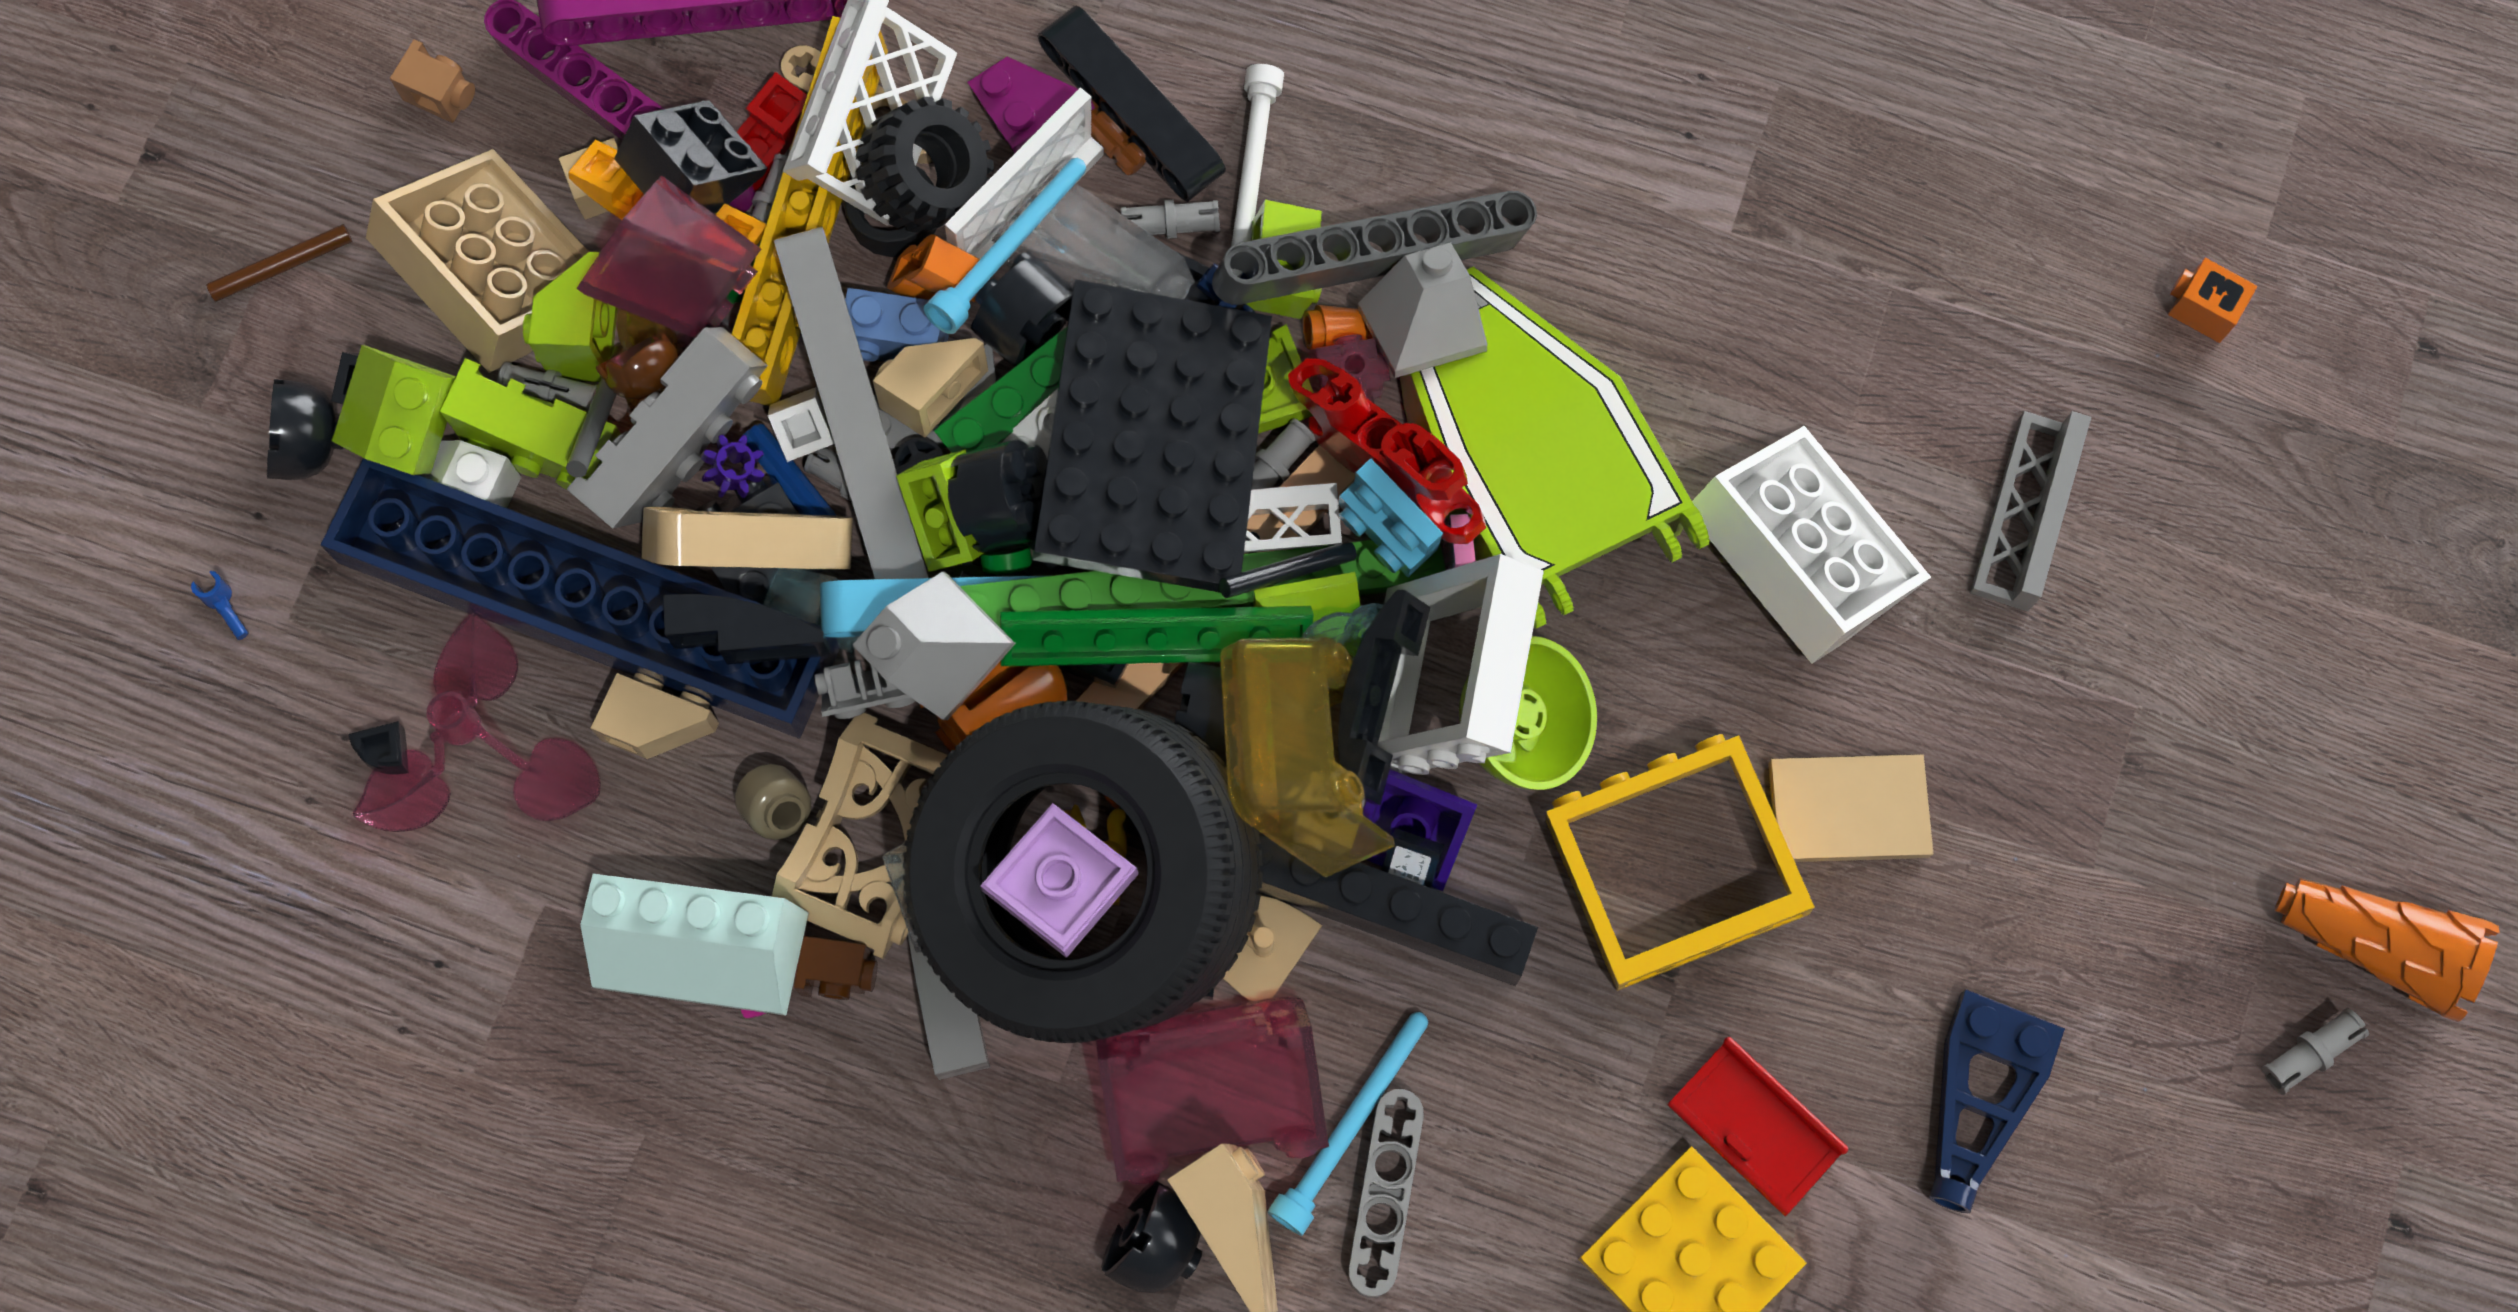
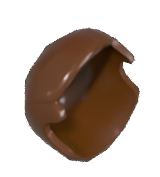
(639, 369)

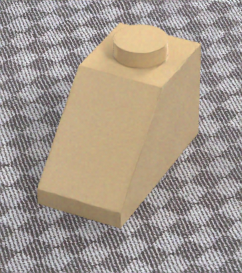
(929, 381)

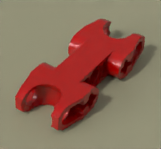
(1358, 430)

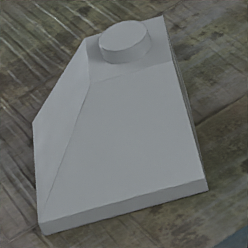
(1424, 312)
(934, 645)

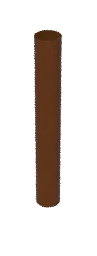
(279, 263)

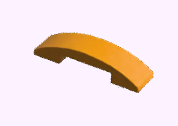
(614, 190)

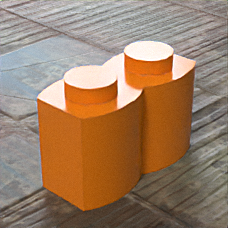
(930, 268)

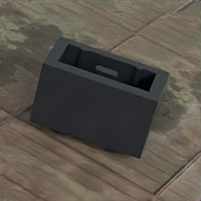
(693, 151)

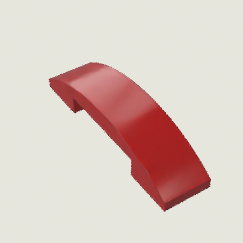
(772, 120)

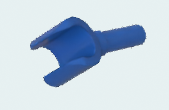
(219, 599)

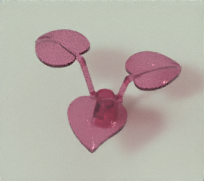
(475, 667)

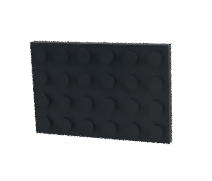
(1153, 437)

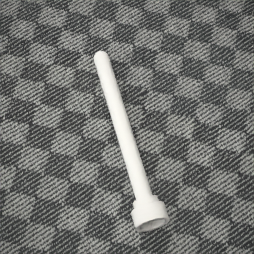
(1263, 85)

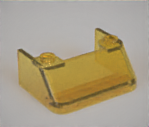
(1284, 751)

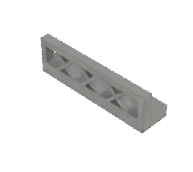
(2049, 511)

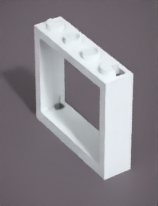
(1509, 602)

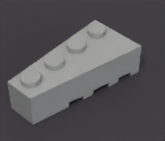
(672, 429)

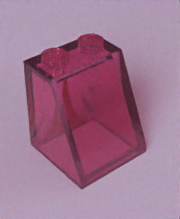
(672, 262)

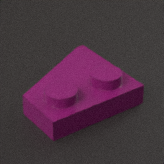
(1019, 98)

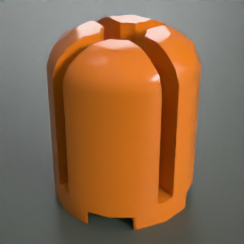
(1001, 693)

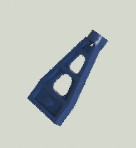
(2006, 1037)

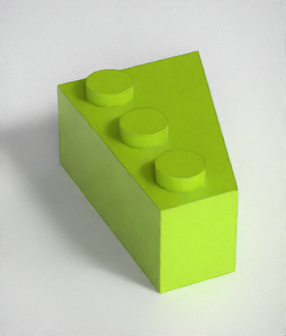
(517, 425)

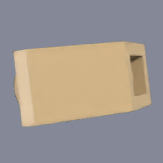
(648, 720)

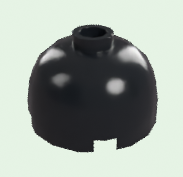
(299, 431)
(1155, 1243)

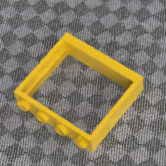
(1704, 941)

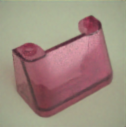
(1212, 1080)

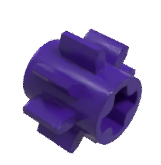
(737, 453)

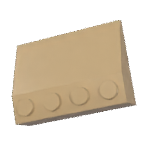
(474, 251)

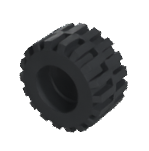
(891, 170)

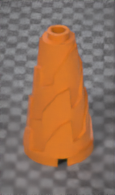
(2403, 944)

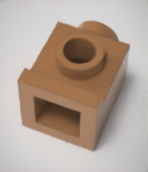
(432, 83)

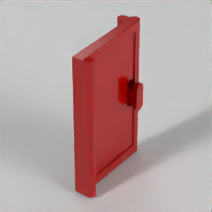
(1761, 1123)

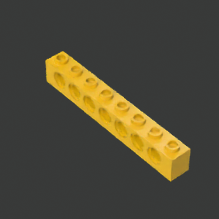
(766, 314)

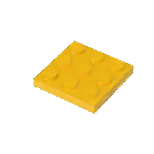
(1692, 1247)

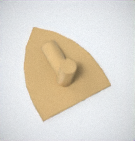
(1272, 949)

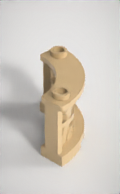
(806, 865)

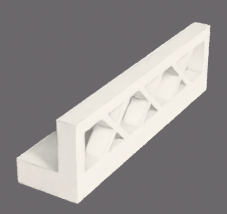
(1295, 499)

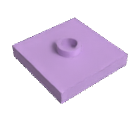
(1059, 880)

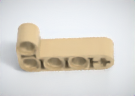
(745, 539)

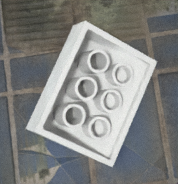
(1807, 543)

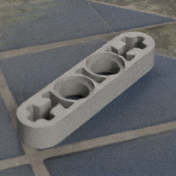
(1379, 1191)

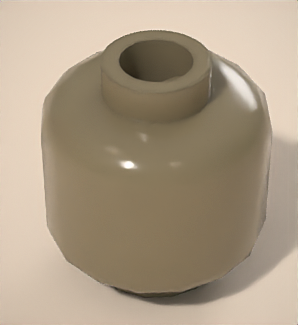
(773, 801)

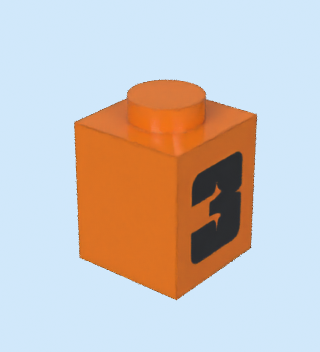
(2211, 299)

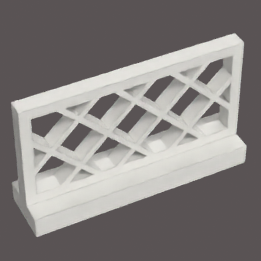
(842, 81)
(1057, 142)

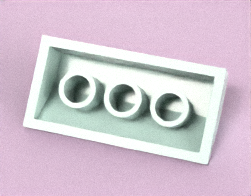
(692, 943)

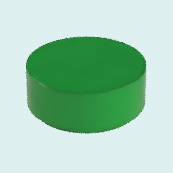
(1007, 560)

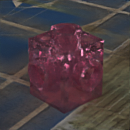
(1357, 355)

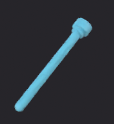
(950, 307)
(1295, 1207)

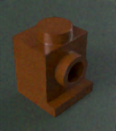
(834, 968)

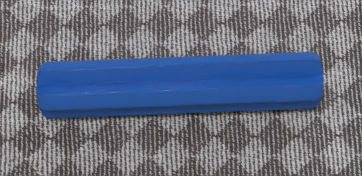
(789, 476)

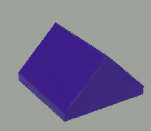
(1423, 812)

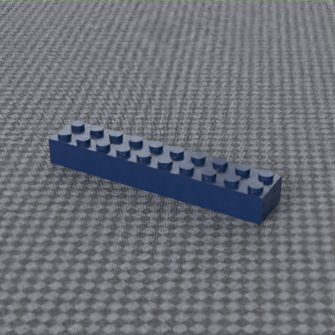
(554, 590)

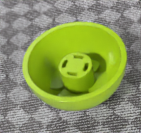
(1552, 724)

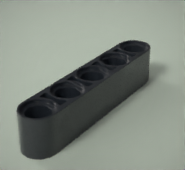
(1132, 102)

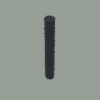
(1287, 569)

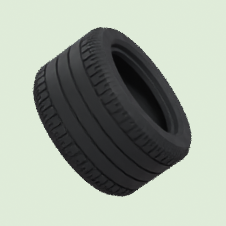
(1196, 850)

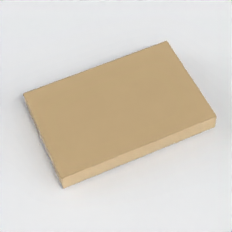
(1852, 807)

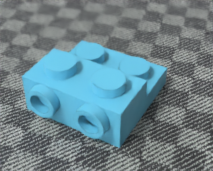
(1390, 519)

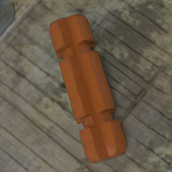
(1115, 142)

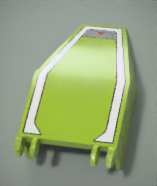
(1549, 447)

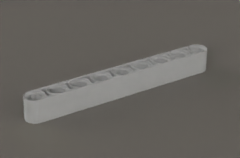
(850, 405)

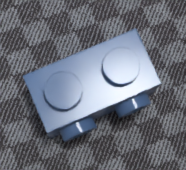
(889, 323)

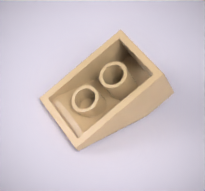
(1231, 1214)

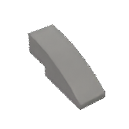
(950, 1027)

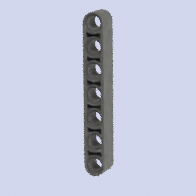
(1358, 258)

